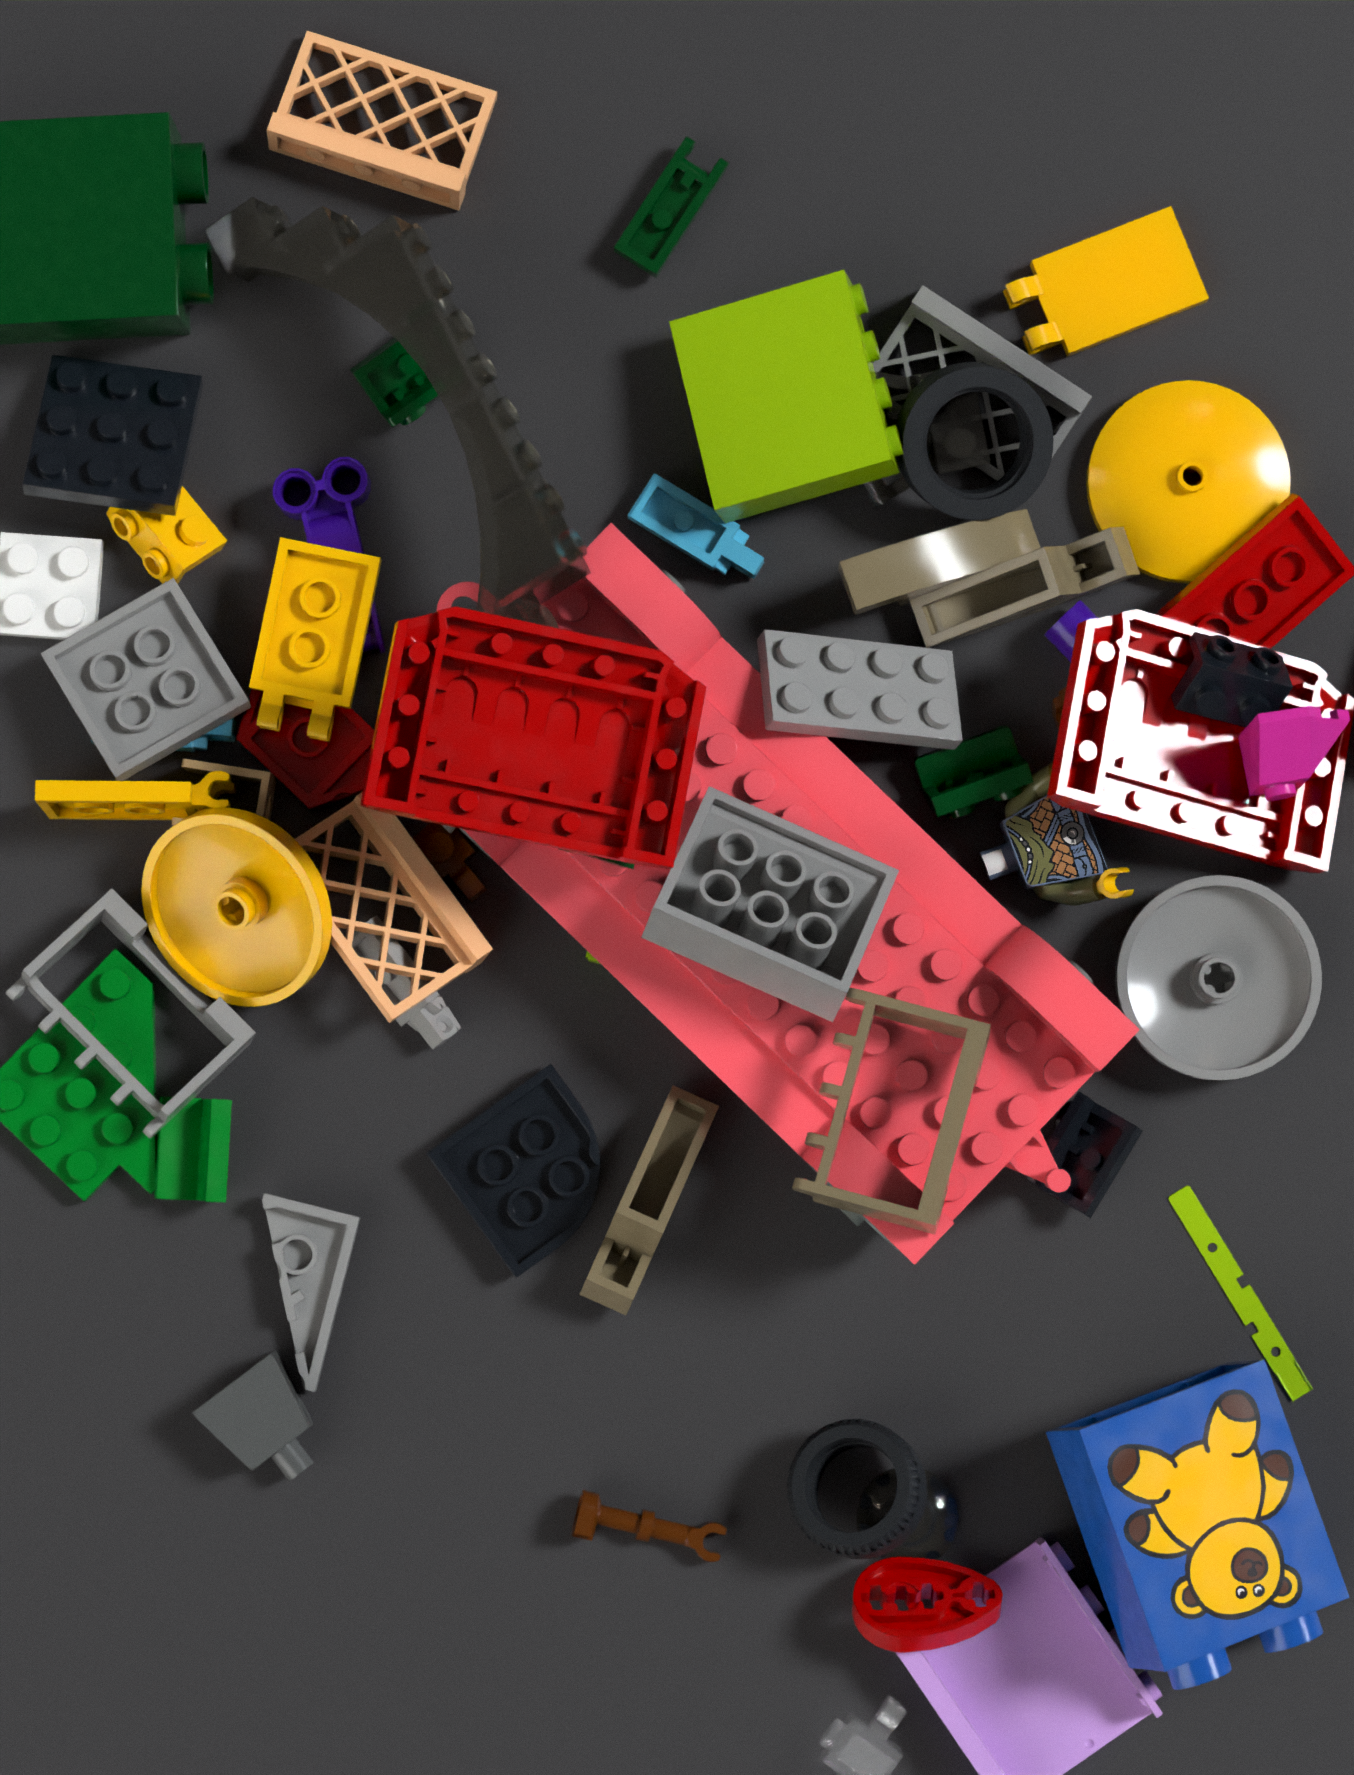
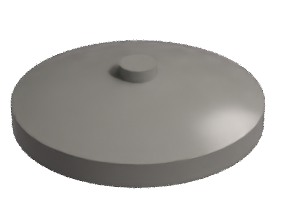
(1218, 977)

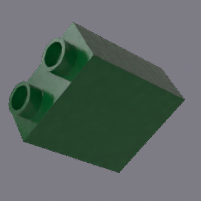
(99, 228)

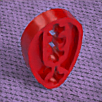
(923, 1628)

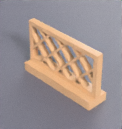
(360, 155)
(422, 890)

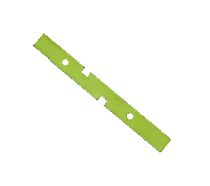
(1243, 1300)

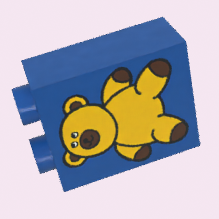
(1199, 1522)

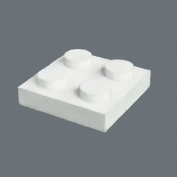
(48, 584)

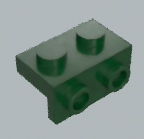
(395, 383)
(973, 772)

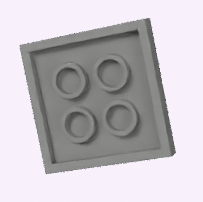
(146, 680)

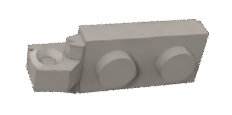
(428, 1017)

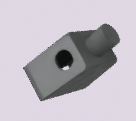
(260, 1417)

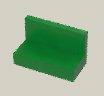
(194, 1152)

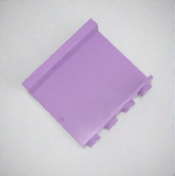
(1040, 1680)

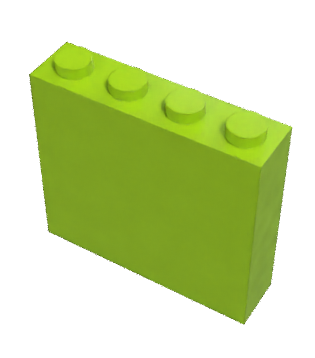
(786, 396)

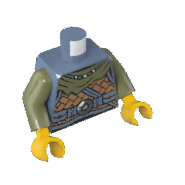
(1051, 849)

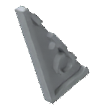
(312, 1263)

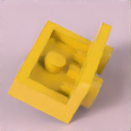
(168, 542)

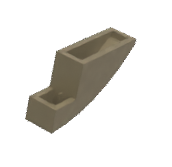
(935, 560)
(1024, 586)
(649, 1200)

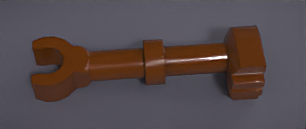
(644, 1525)

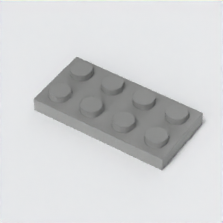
(859, 690)

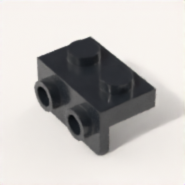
(1231, 680)
(1091, 1149)

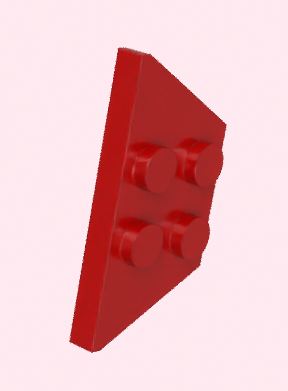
(309, 767)

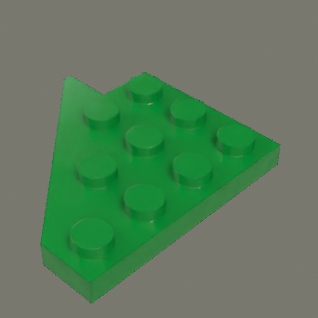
(67, 1110)

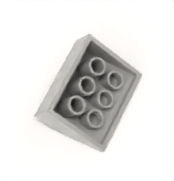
(770, 904)

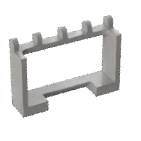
(131, 931)

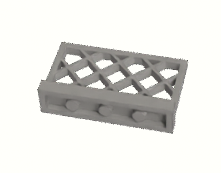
(991, 350)

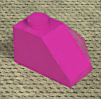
(1286, 748)

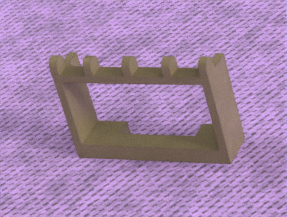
(975, 1037)

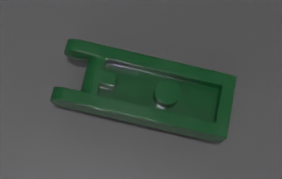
(668, 211)

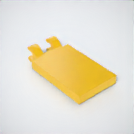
(1110, 284)
(313, 633)
(131, 798)

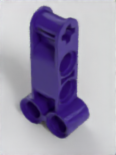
(331, 519)

